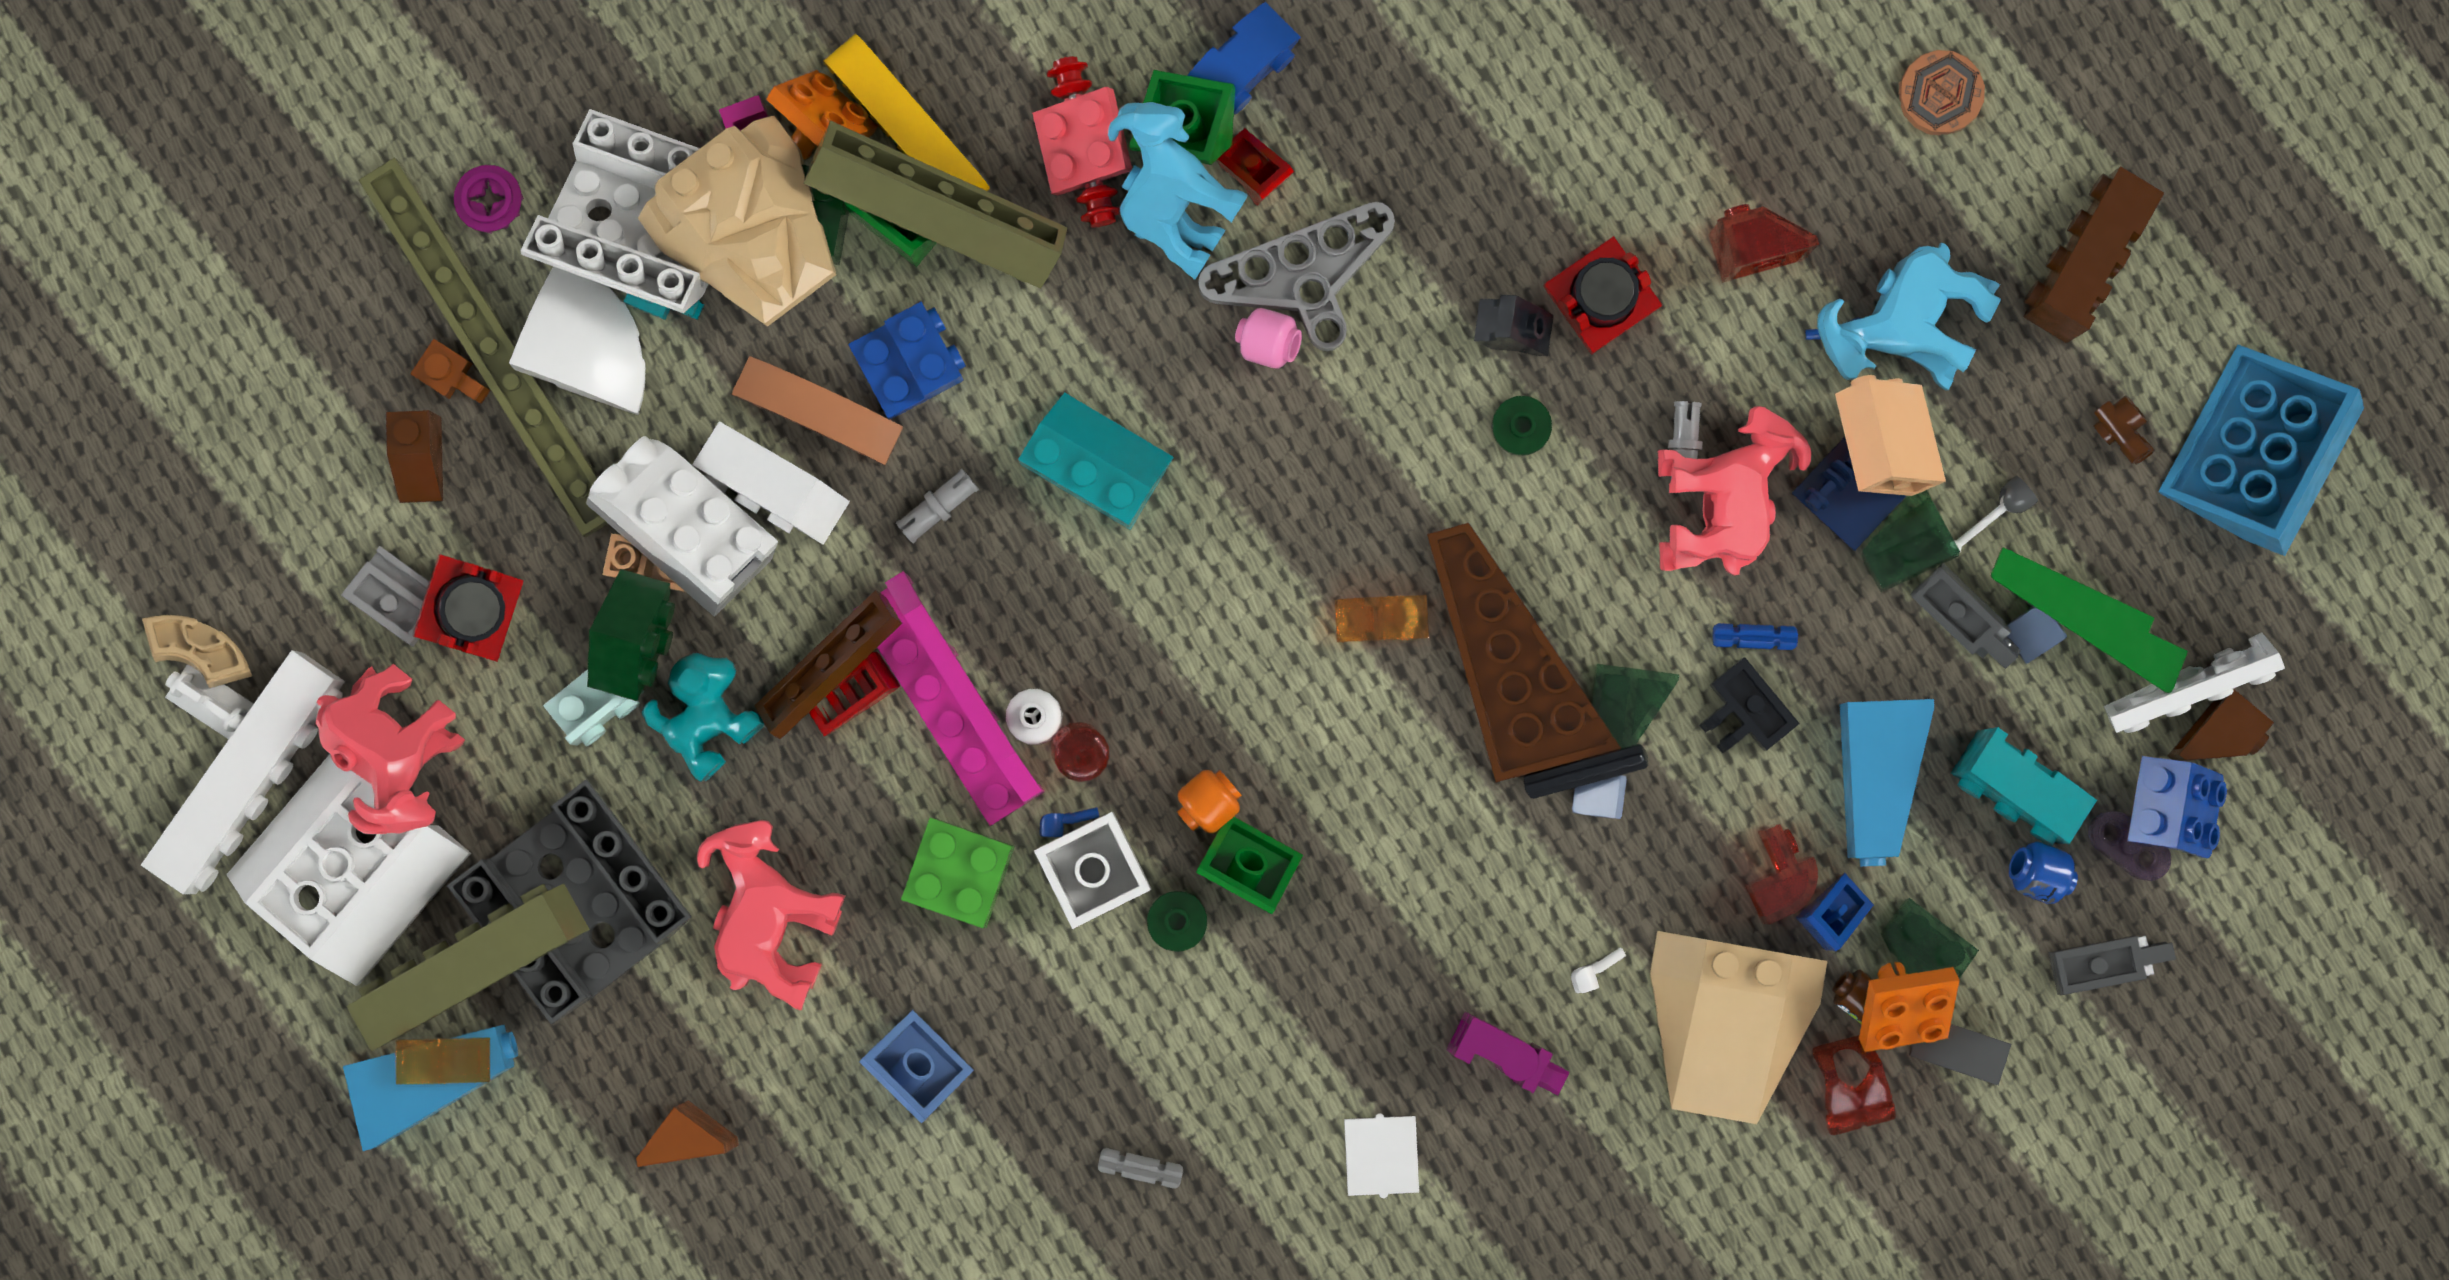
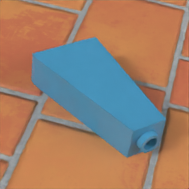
(1880, 772)
(390, 1109)

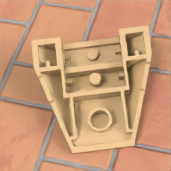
(1729, 1021)

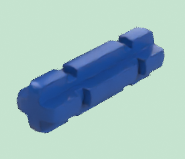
(1755, 636)

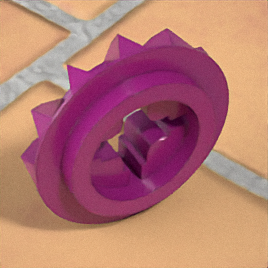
(474, 185)

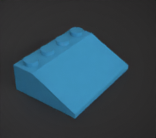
(2263, 448)

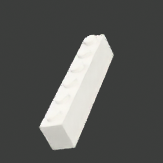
(242, 775)

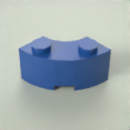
(1256, 49)

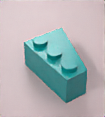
(2022, 787)

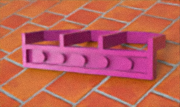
(954, 708)

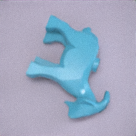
(1168, 184)
(1907, 316)

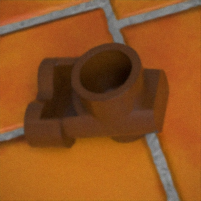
(2119, 424)

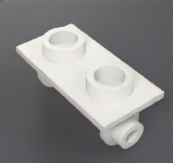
(215, 706)

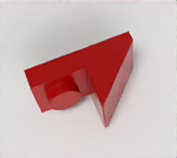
(1254, 166)

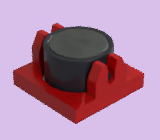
(1603, 294)
(468, 608)

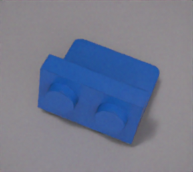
(2177, 806)

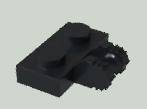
(1752, 704)

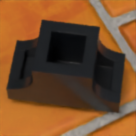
(1513, 325)

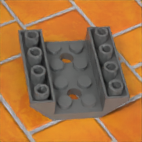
(608, 883)

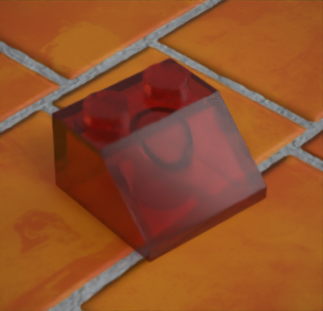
(1757, 242)

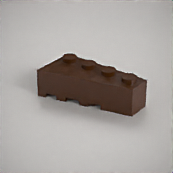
(2092, 255)

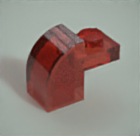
(1790, 884)

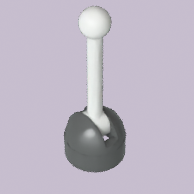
(2013, 497)

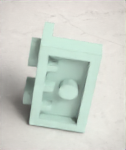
(585, 710)

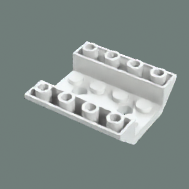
(619, 171)
(363, 888)

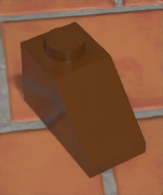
(415, 455)
(2224, 730)

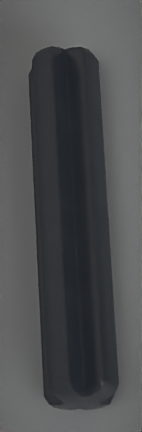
(1586, 771)

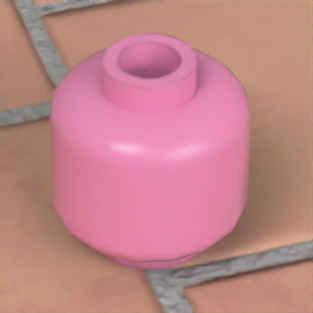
(1268, 338)

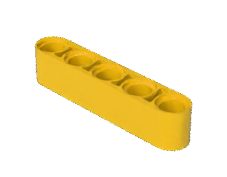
(897, 111)

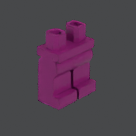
(1522, 1062)

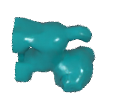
(700, 685)

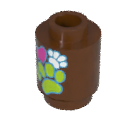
(1851, 993)

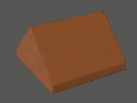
(686, 1135)

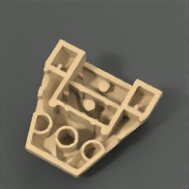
(744, 220)

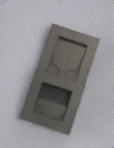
(1966, 1053)

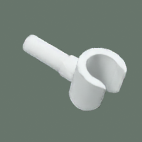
(1585, 978)

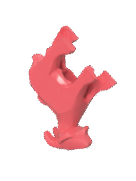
(1734, 494)
(383, 751)
(760, 912)

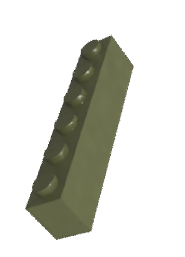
(935, 205)
(467, 966)

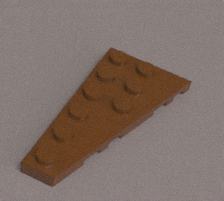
(1519, 685)

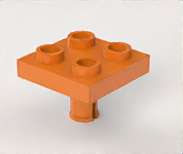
(811, 105)
(1908, 1007)

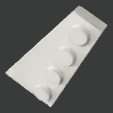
(2196, 684)

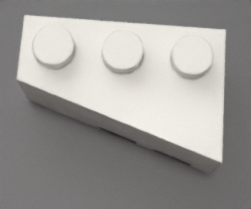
(770, 483)

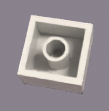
(1092, 870)

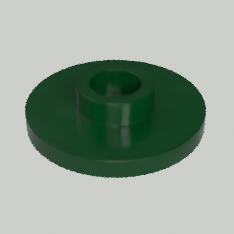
(1521, 425)
(1177, 921)

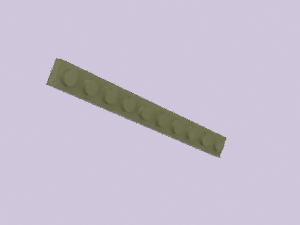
(484, 340)

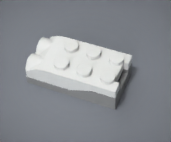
(682, 523)

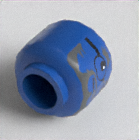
(2043, 872)

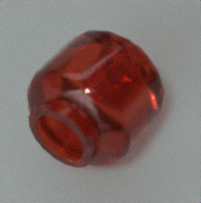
(1068, 744)

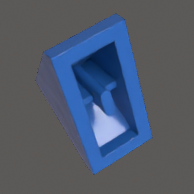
(1835, 913)

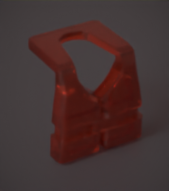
(1850, 1106)

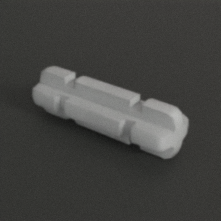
(1140, 1168)

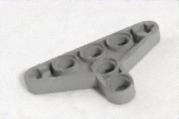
(1324, 265)

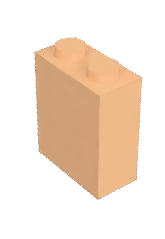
(1889, 436)

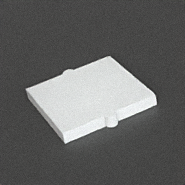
(1381, 1155)

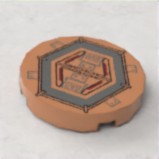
(1941, 92)

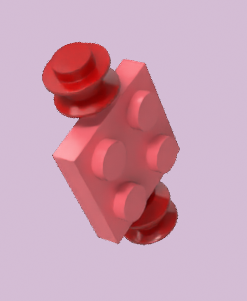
(1078, 144)

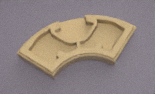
(198, 646)

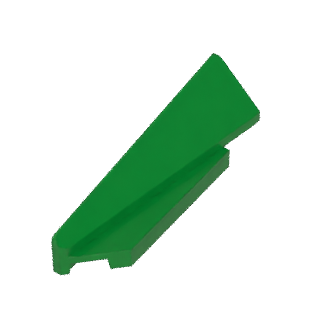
(2093, 616)

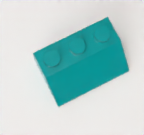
(1095, 460)

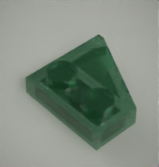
(1909, 543)
(1629, 699)
(1925, 942)

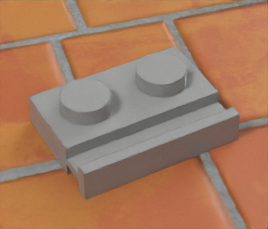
(389, 594)

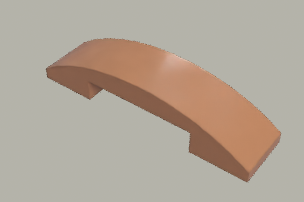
(817, 409)

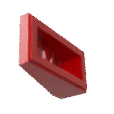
(885, 683)

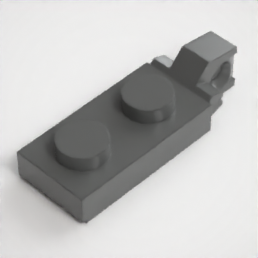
(1965, 616)
(2107, 963)

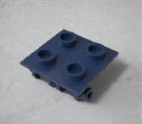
(1835, 499)

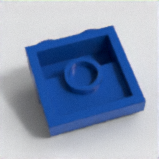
(908, 360)

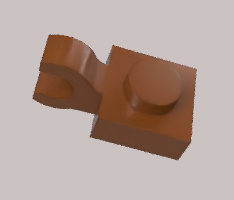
(446, 372)

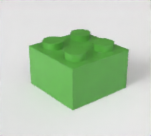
(957, 873)

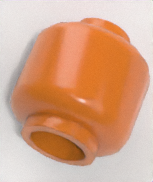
(1208, 801)

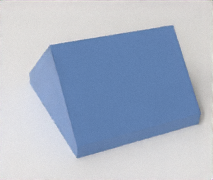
(916, 1066)

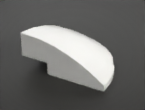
(583, 342)

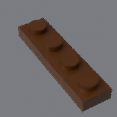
(828, 664)

